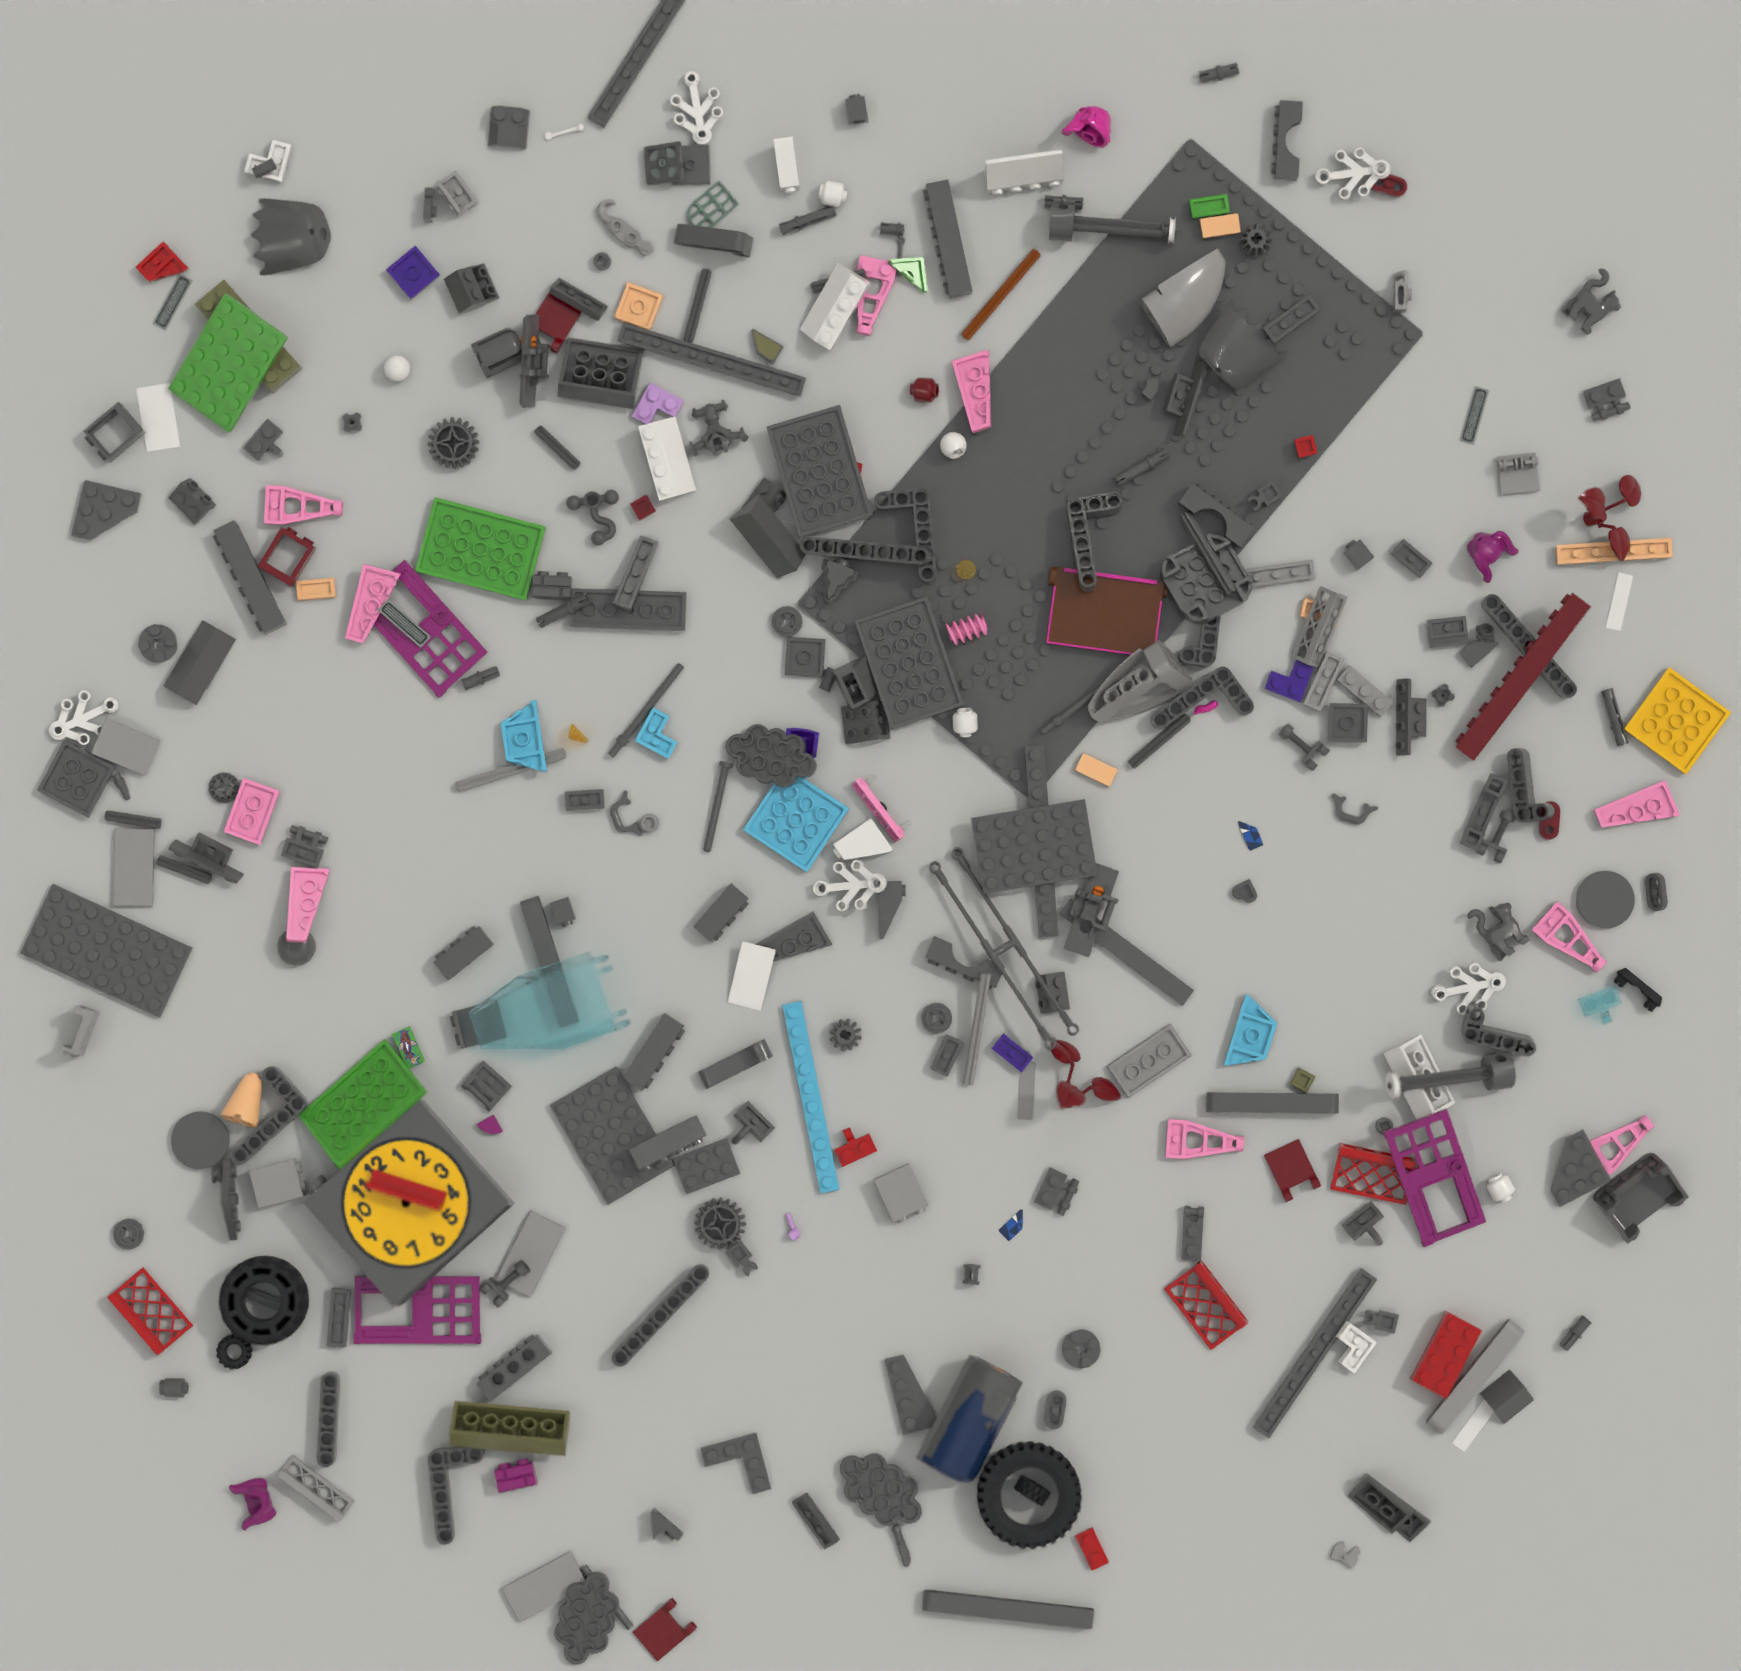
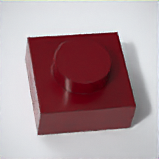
(643, 507)

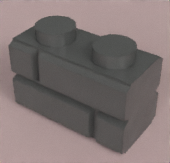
(551, 586)

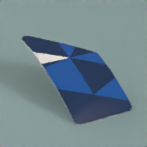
(1250, 835)
(1013, 1226)

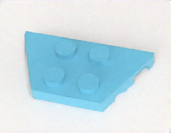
(524, 738)
(1251, 1034)

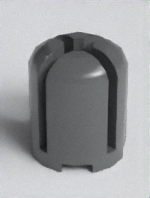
(498, 351)

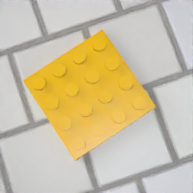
(1677, 720)

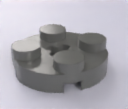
(168, 641)
(1086, 1358)

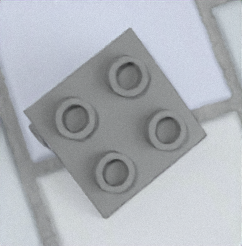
(1518, 473)

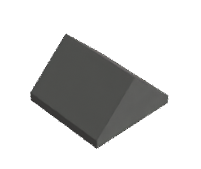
(1507, 1396)

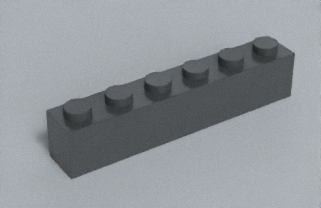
(948, 239)
(250, 577)

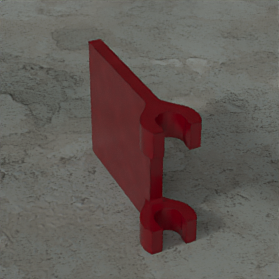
(556, 320)
(1291, 1168)
(662, 1632)

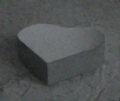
(1245, 891)

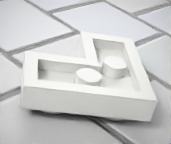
(279, 153)
(1359, 1346)

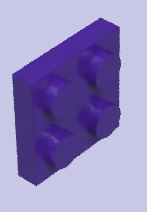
(413, 272)

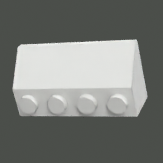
(834, 306)
(667, 458)
(1415, 1059)

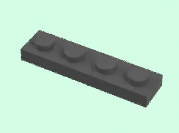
(635, 573)

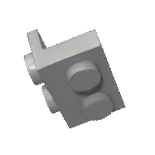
(457, 193)

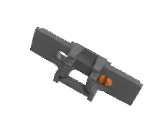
(530, 347)
(1085, 908)

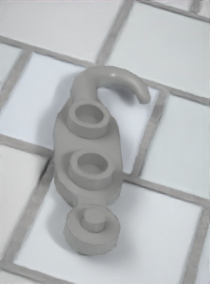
(623, 230)

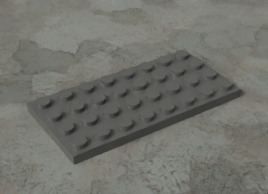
(106, 950)

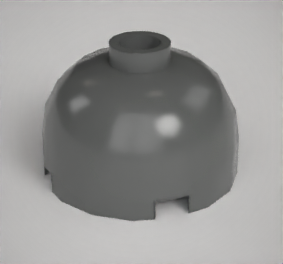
(296, 952)

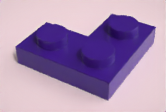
(1292, 686)

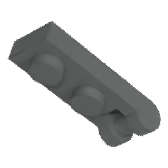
(1192, 1234)

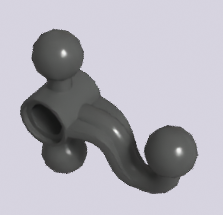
(610, 497)

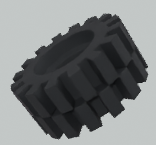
(226, 1360)
(1032, 1490)

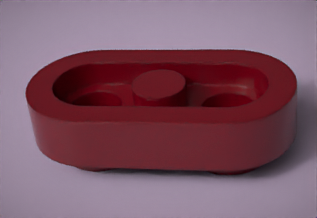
(1388, 186)
(1553, 822)

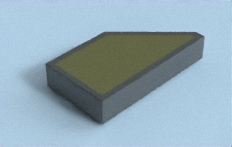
(766, 347)

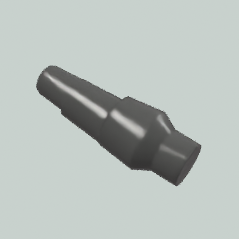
(121, 784)

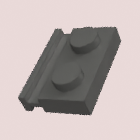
(1447, 631)

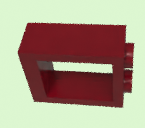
(301, 565)

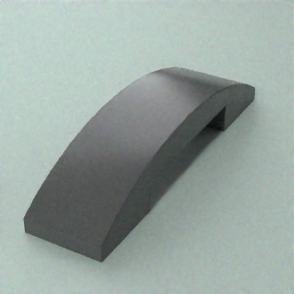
(1483, 811)

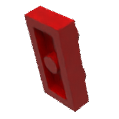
(1092, 1548)

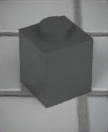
(856, 109)
(1358, 553)
(563, 912)

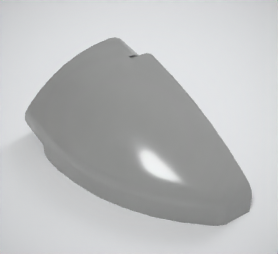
(1186, 298)
(1139, 684)

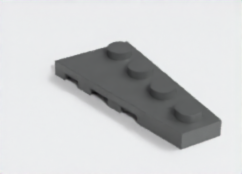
(798, 937)
(910, 1400)

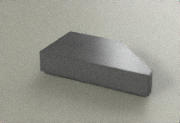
(1477, 651)

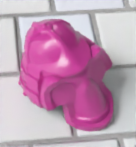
(1091, 125)

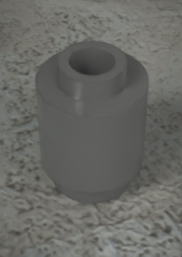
(173, 1387)

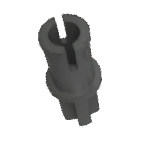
(480, 677)
(1575, 1333)

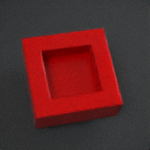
(1305, 446)

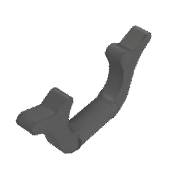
(1350, 818)
(616, 819)

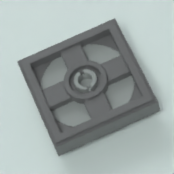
(664, 163)

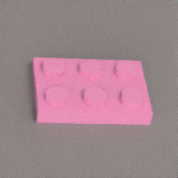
(251, 811)

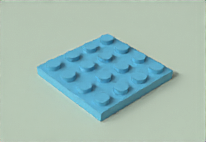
(796, 821)

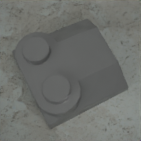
(508, 126)

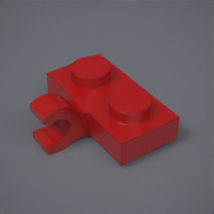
(855, 1148)

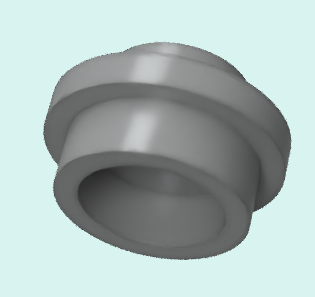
(649, 823)

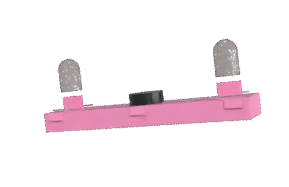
(879, 808)

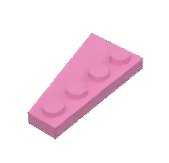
(974, 384)
(372, 591)
(1643, 805)
(304, 898)

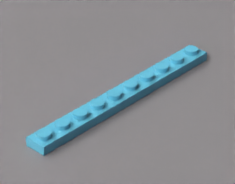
(810, 1097)

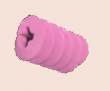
(967, 629)

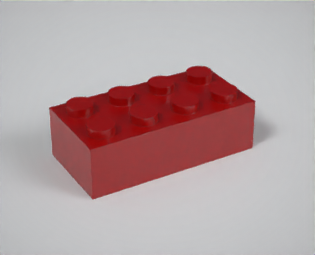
(1445, 1354)

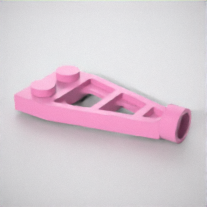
(878, 270)
(275, 506)
(1552, 921)
(1177, 1134)
(1612, 1165)

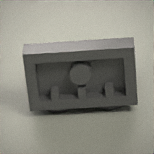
(865, 723)

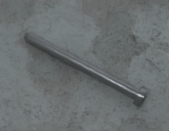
(716, 805)

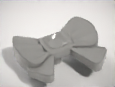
(1349, 1558)

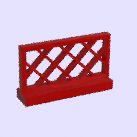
(1370, 1156)
(1221, 1297)
(137, 1323)

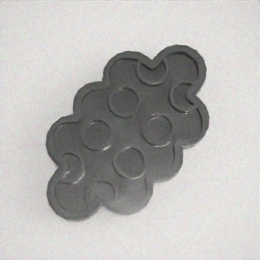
(771, 756)
(880, 1489)
(586, 1617)

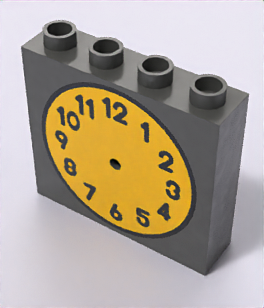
(399, 1240)

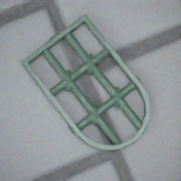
(713, 199)

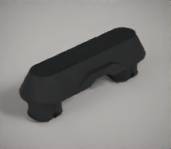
(1653, 998)

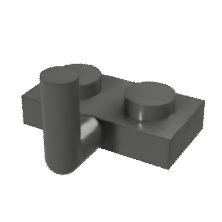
(264, 441)
(753, 1122)
(1364, 1221)

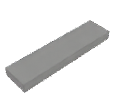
(1282, 573)

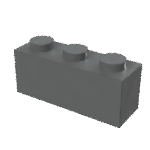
(721, 913)
(463, 952)

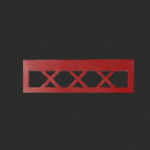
(407, 1190)

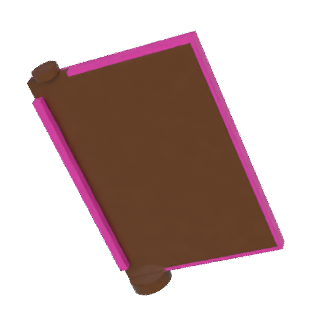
(1112, 618)

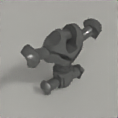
(716, 436)

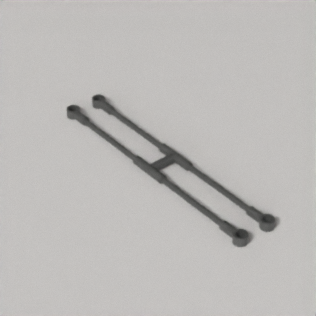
(1013, 942)

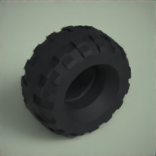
(293, 1300)

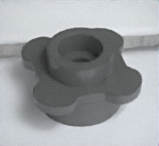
(352, 427)
(1485, 632)
(1443, 690)

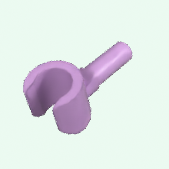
(794, 1233)

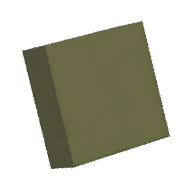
(1302, 1080)

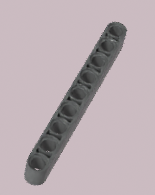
(1008, 1609)

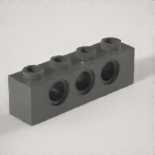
(493, 1389)

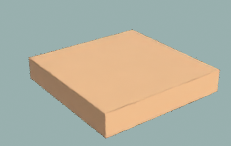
(638, 306)

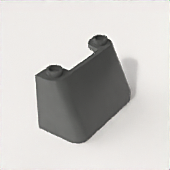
(1639, 1194)

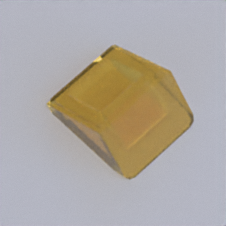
(575, 734)

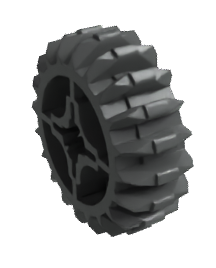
(444, 443)
(736, 1218)

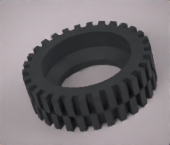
(1029, 1456)

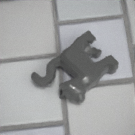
(1589, 305)
(1503, 931)

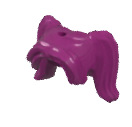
(1487, 549)
(257, 1501)

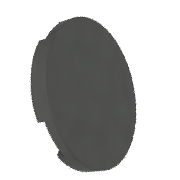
(1605, 899)
(200, 1140)

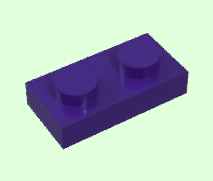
(1012, 1052)

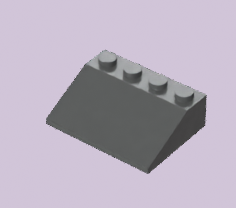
(600, 373)

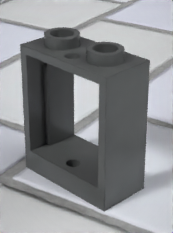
(91, 439)

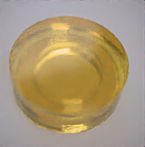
(966, 569)

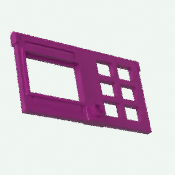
(433, 624)
(1432, 1173)
(422, 1315)

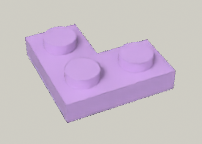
(655, 399)

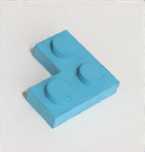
(651, 736)

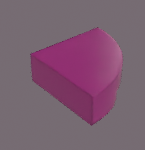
(490, 1125)

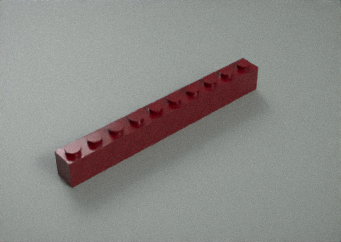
(1523, 676)

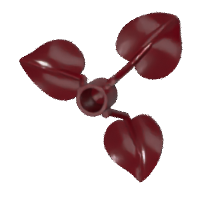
(1594, 502)
(1070, 1095)

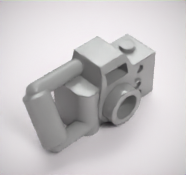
(1401, 292)

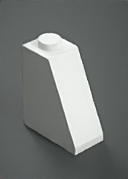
(786, 164)
(862, 842)

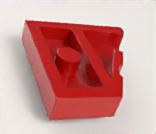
(161, 263)

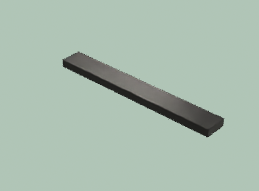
(634, 61)
(1136, 960)

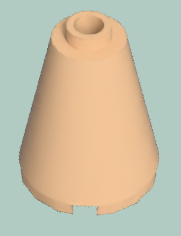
(245, 1102)

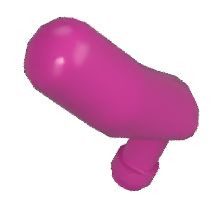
(1206, 708)

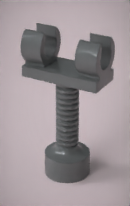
(1287, 732)
(1506, 818)
(521, 1268)

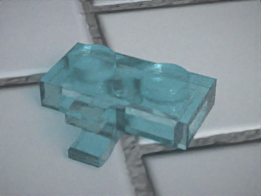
(1600, 1003)

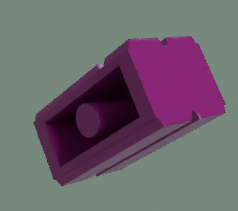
(515, 1476)

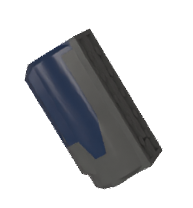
(970, 1420)

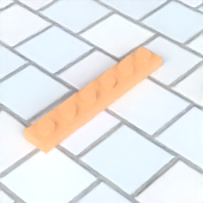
(1604, 553)

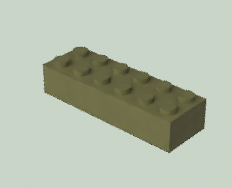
(284, 365)
(509, 1428)

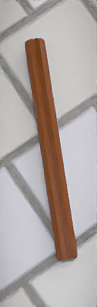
(1001, 294)

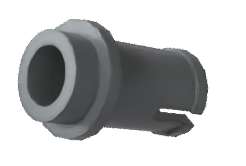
(264, 168)
(892, 229)
(827, 680)

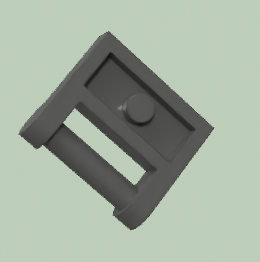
(490, 1081)

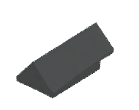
(768, 537)
(199, 662)
(1388, 1508)

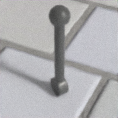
(901, 241)

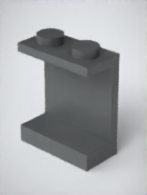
(465, 1032)

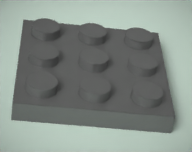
(76, 778)

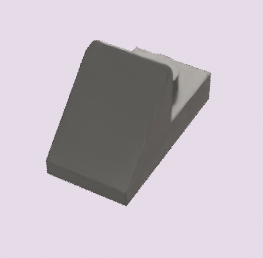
(660, 1522)

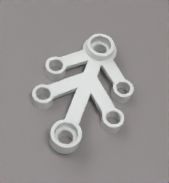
(697, 110)
(1356, 172)
(80, 719)
(853, 885)
(1471, 987)

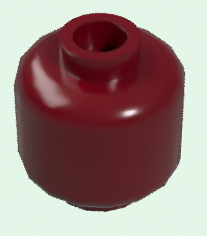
(924, 390)

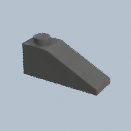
(888, 904)

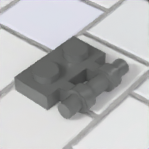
(1603, 394)
(303, 852)
(1051, 1188)

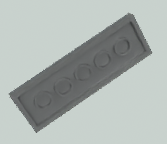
(650, 611)

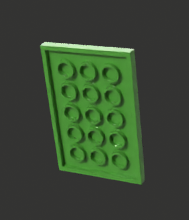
(228, 362)
(480, 549)
(362, 1104)

